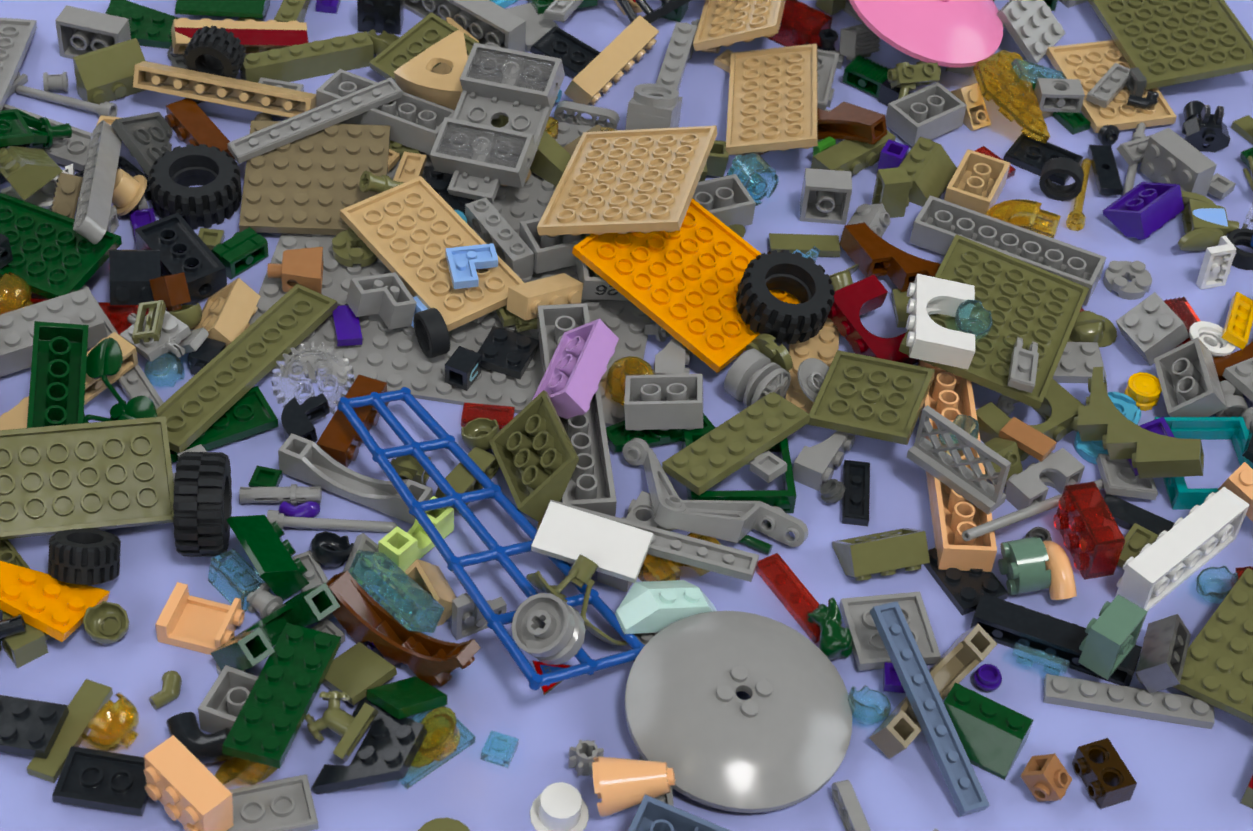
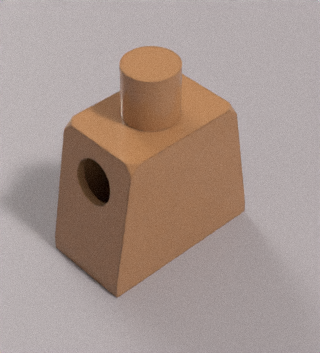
(299, 267)

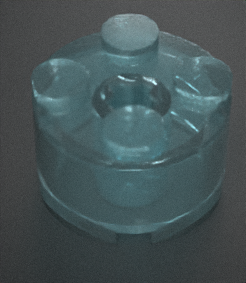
(755, 175)

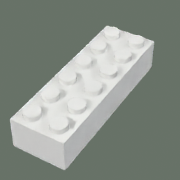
(1182, 549)

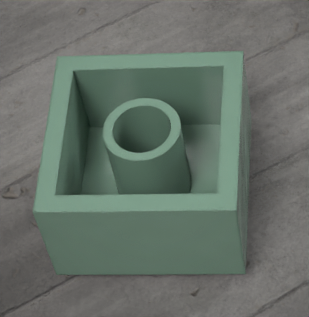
(1111, 636)

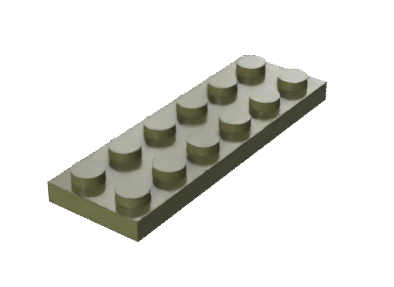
(735, 443)

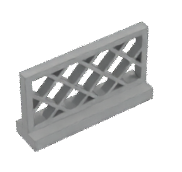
(952, 469)

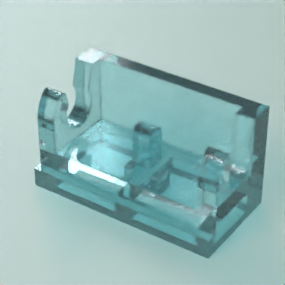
(233, 577)

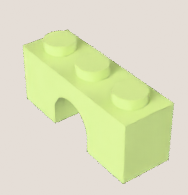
(408, 546)

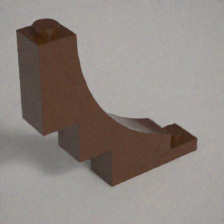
(882, 258)

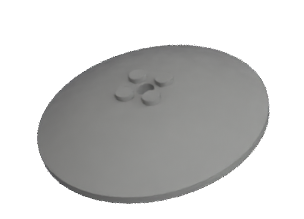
(731, 749)

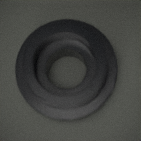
(1108, 134)

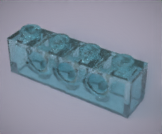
(396, 591)

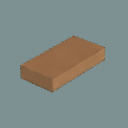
(1028, 439)

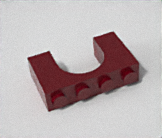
(855, 301)

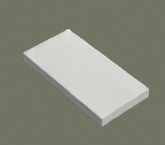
(610, 544)

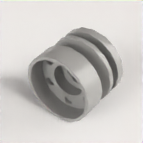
(754, 377)

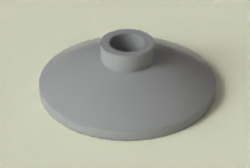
(811, 376)

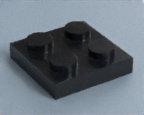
(507, 352)

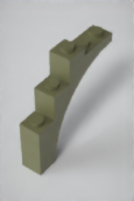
(1150, 452)

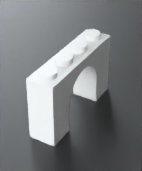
(928, 339)

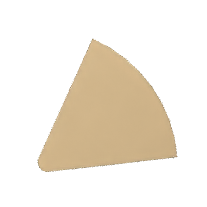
(439, 83)

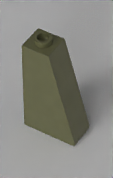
(549, 159)

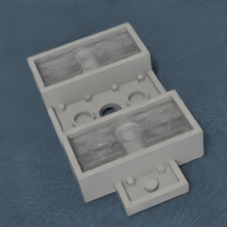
(493, 85)

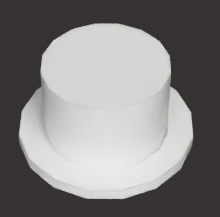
(1211, 336)
(559, 809)

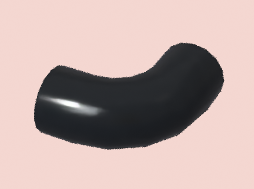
(203, 746)

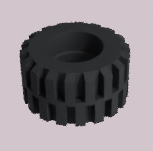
(216, 43)
(84, 556)

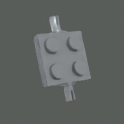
(172, 333)

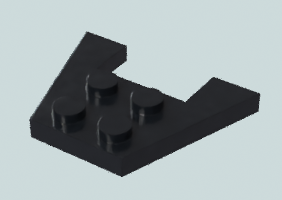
(381, 757)

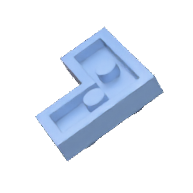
(466, 259)

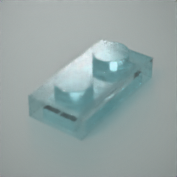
(1028, 656)

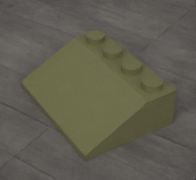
(535, 456)

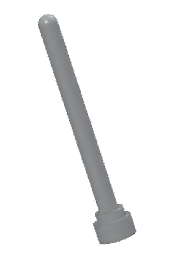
(103, 109)
(333, 524)

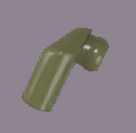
(170, 690)

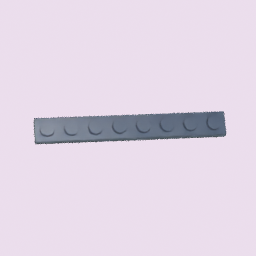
(929, 709)

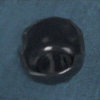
(330, 549)

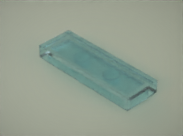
(1031, 71)

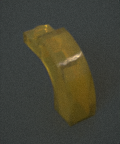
(1026, 215)

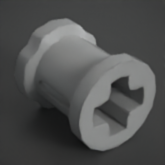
(55, 82)

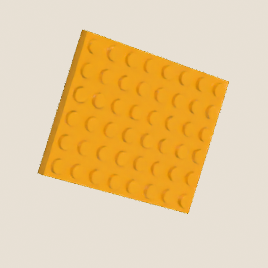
(683, 281)

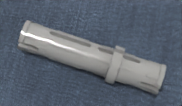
(279, 494)

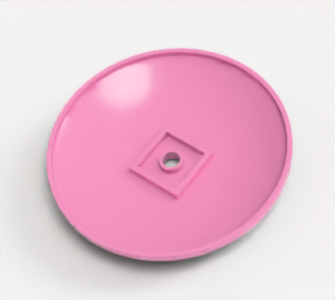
(936, 30)

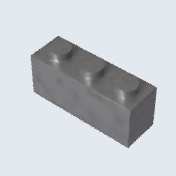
(1163, 654)

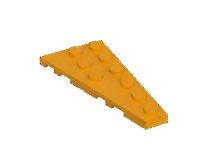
(44, 601)

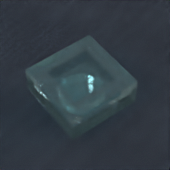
(499, 749)

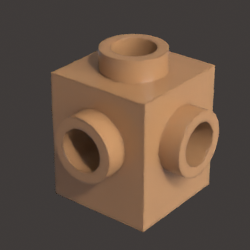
(1046, 777)

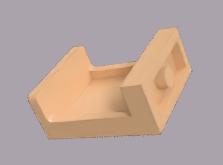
(197, 622)

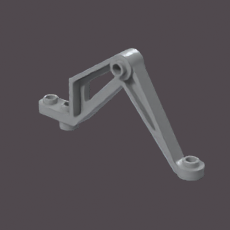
(710, 518)

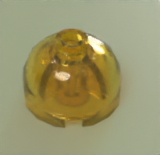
(14, 293)
(617, 375)
(113, 725)

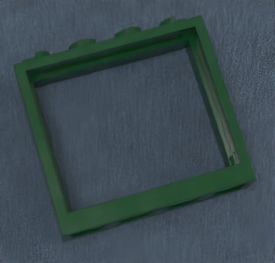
(781, 498)

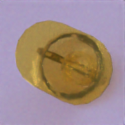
(441, 738)
(243, 770)

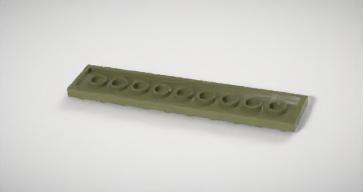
(242, 364)

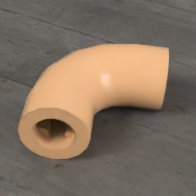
(1062, 575)

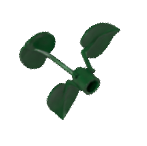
(106, 361)

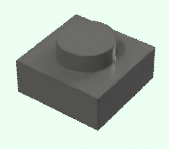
(1136, 82)

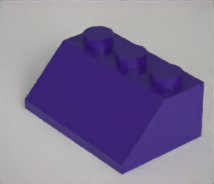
(1145, 209)

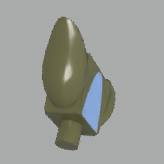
(1203, 223)

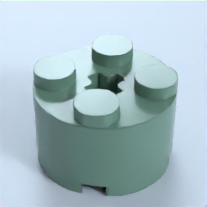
(1025, 565)

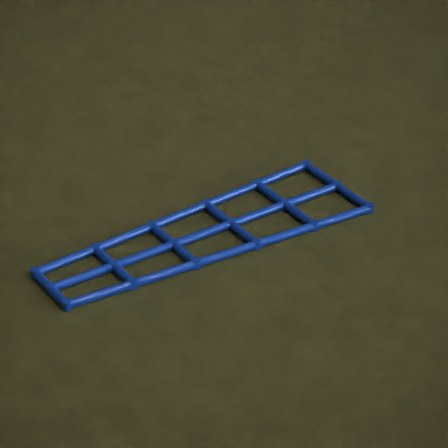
(495, 552)

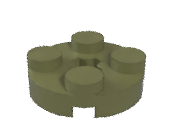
(346, 255)
(767, 346)

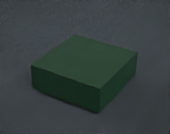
(265, 477)

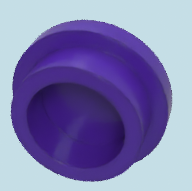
(987, 677)

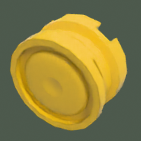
(1144, 390)

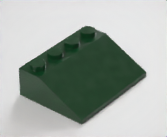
(229, 8)

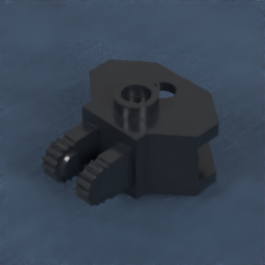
(1207, 129)

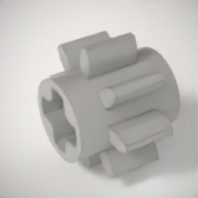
(582, 757)

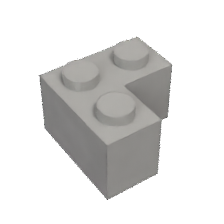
(383, 296)

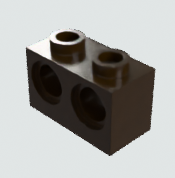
(1103, 773)

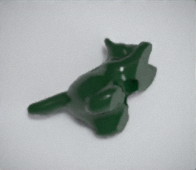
(834, 639)

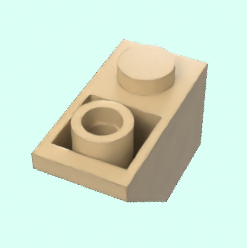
(976, 112)

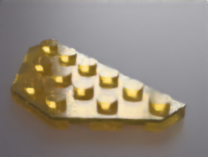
(1013, 95)

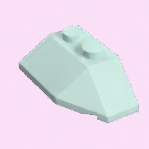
(658, 604)

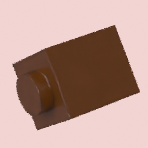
(171, 289)

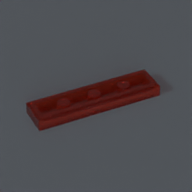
(790, 592)

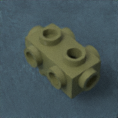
(909, 76)

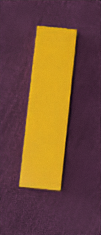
(1239, 321)

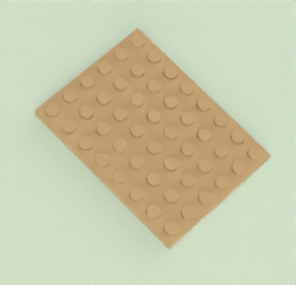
(628, 181)

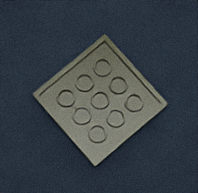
(871, 397)

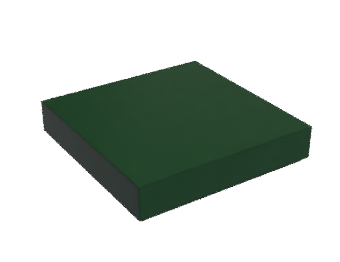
(407, 697)

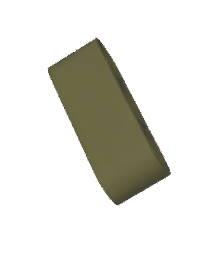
(462, 479)

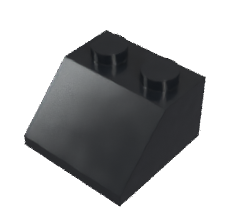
(131, 275)

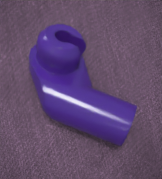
(307, 509)

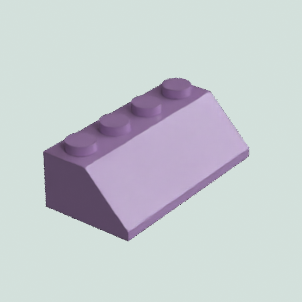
(578, 368)

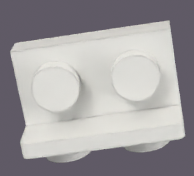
(1216, 264)

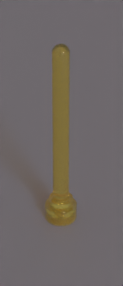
(1076, 218)

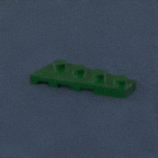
(619, 436)

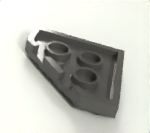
(145, 137)

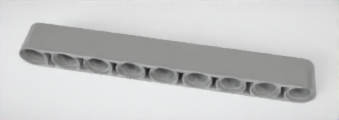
(98, 183)

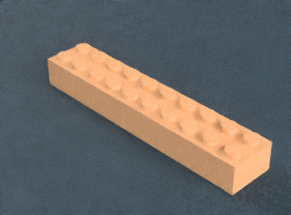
(949, 510)

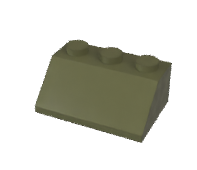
(108, 72)
(27, 169)
(929, 169)
(882, 553)

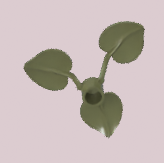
(579, 574)

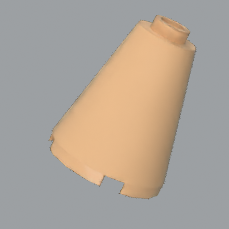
(625, 782)

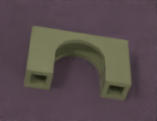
(1057, 410)

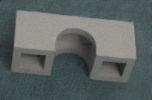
(1031, 484)

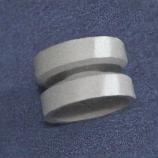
(548, 628)

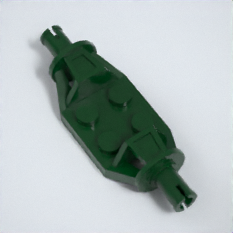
(15, 130)

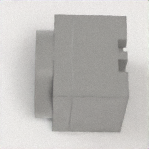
(653, 107)

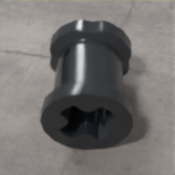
(827, 40)

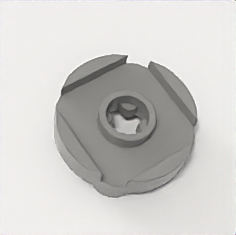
(1118, 273)

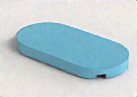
(1090, 449)

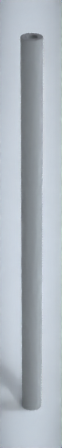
(1016, 516)

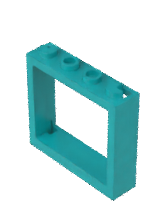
(1205, 429)

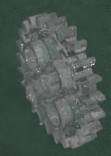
(336, 374)

